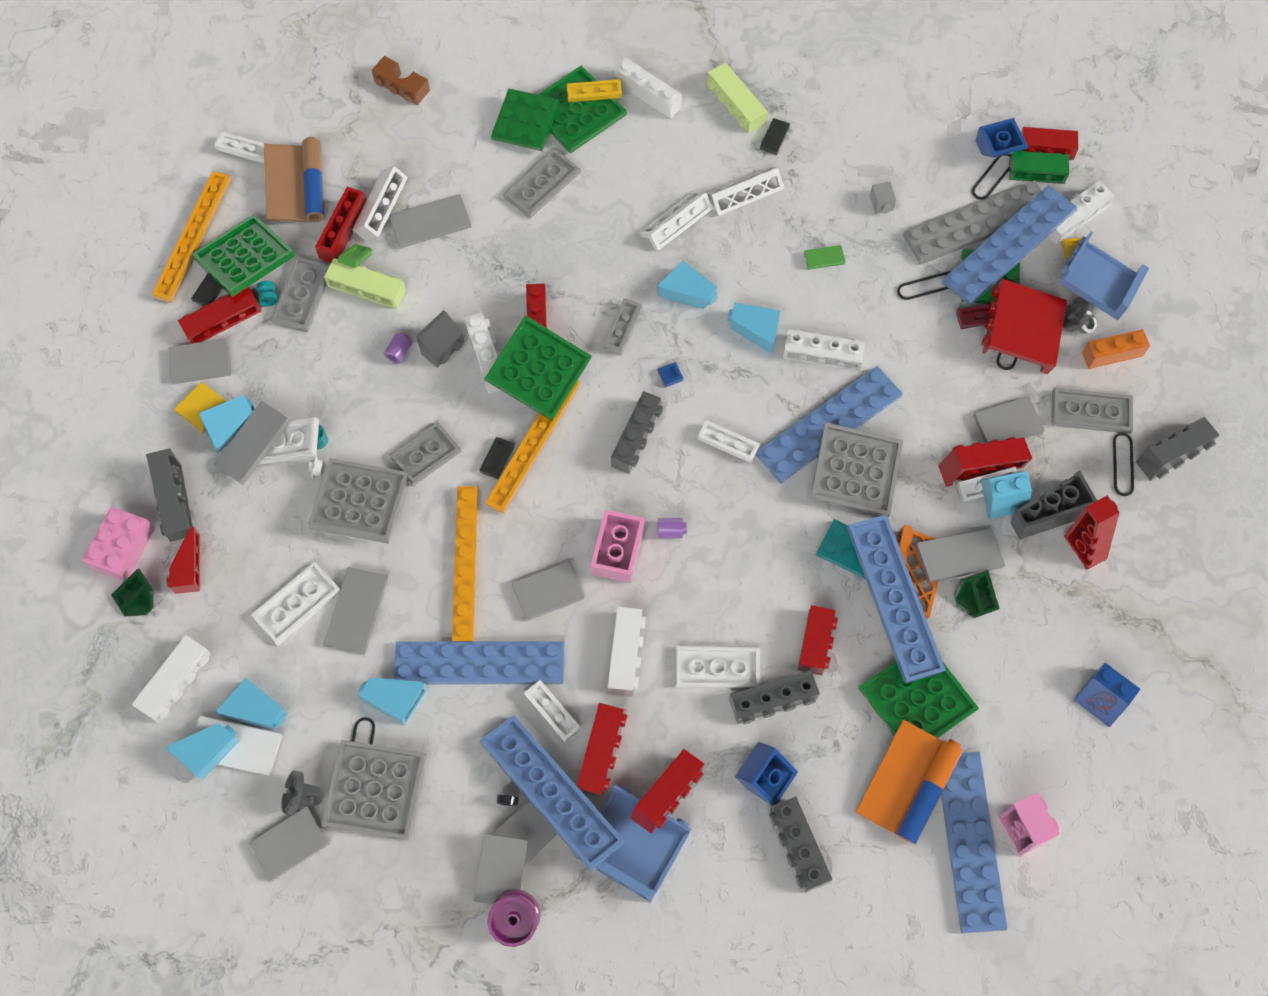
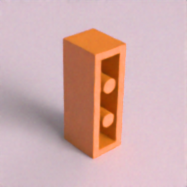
(1115, 349)

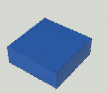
(670, 374)

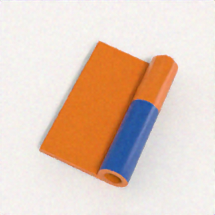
(909, 781)

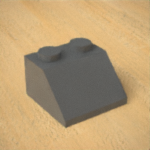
(440, 339)

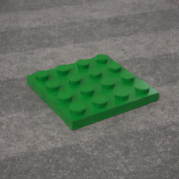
(582, 120)
(243, 255)
(538, 368)
(928, 703)

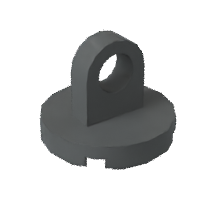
(1078, 315)
(298, 793)

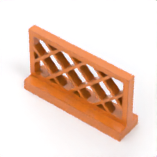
(904, 540)

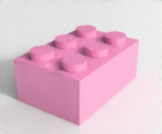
(118, 544)
(617, 546)
(1029, 824)

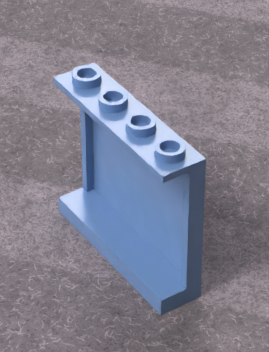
(1101, 278)
(644, 856)

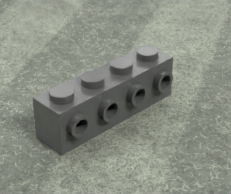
(636, 431)
(774, 696)
(801, 845)

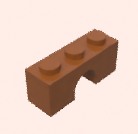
(412, 88)

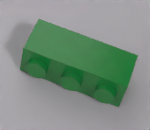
(1039, 167)

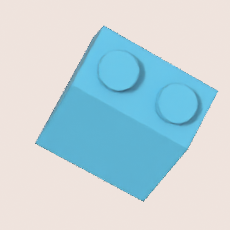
(1006, 493)

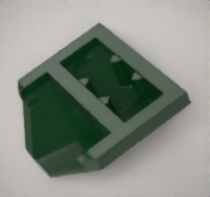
(134, 595)
(976, 595)

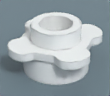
(315, 467)

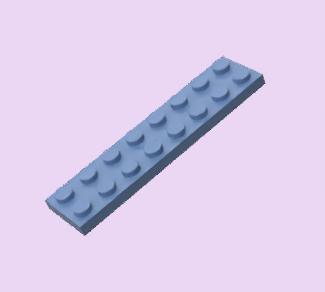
(1009, 245)
(848, 409)
(895, 599)
(480, 662)
(552, 793)
(972, 848)

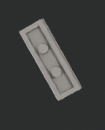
(622, 326)

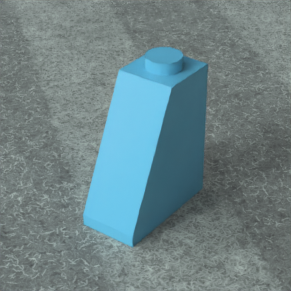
(687, 287)
(755, 324)
(226, 420)
(393, 696)
(252, 707)
(204, 749)

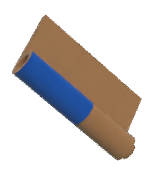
(294, 182)

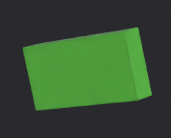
(355, 255)
(824, 257)

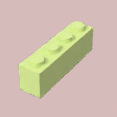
(737, 97)
(365, 283)

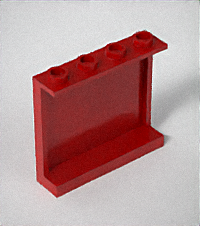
(1025, 324)

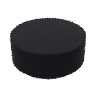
(507, 800)

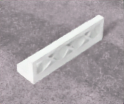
(741, 184)
(677, 219)

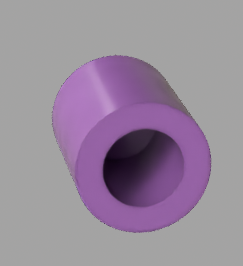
(398, 348)
(671, 527)

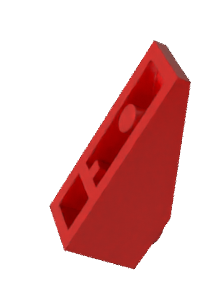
(185, 568)

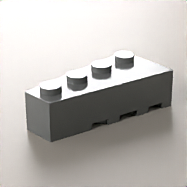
(1177, 448)
(170, 494)
(1054, 508)

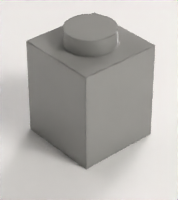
(882, 197)

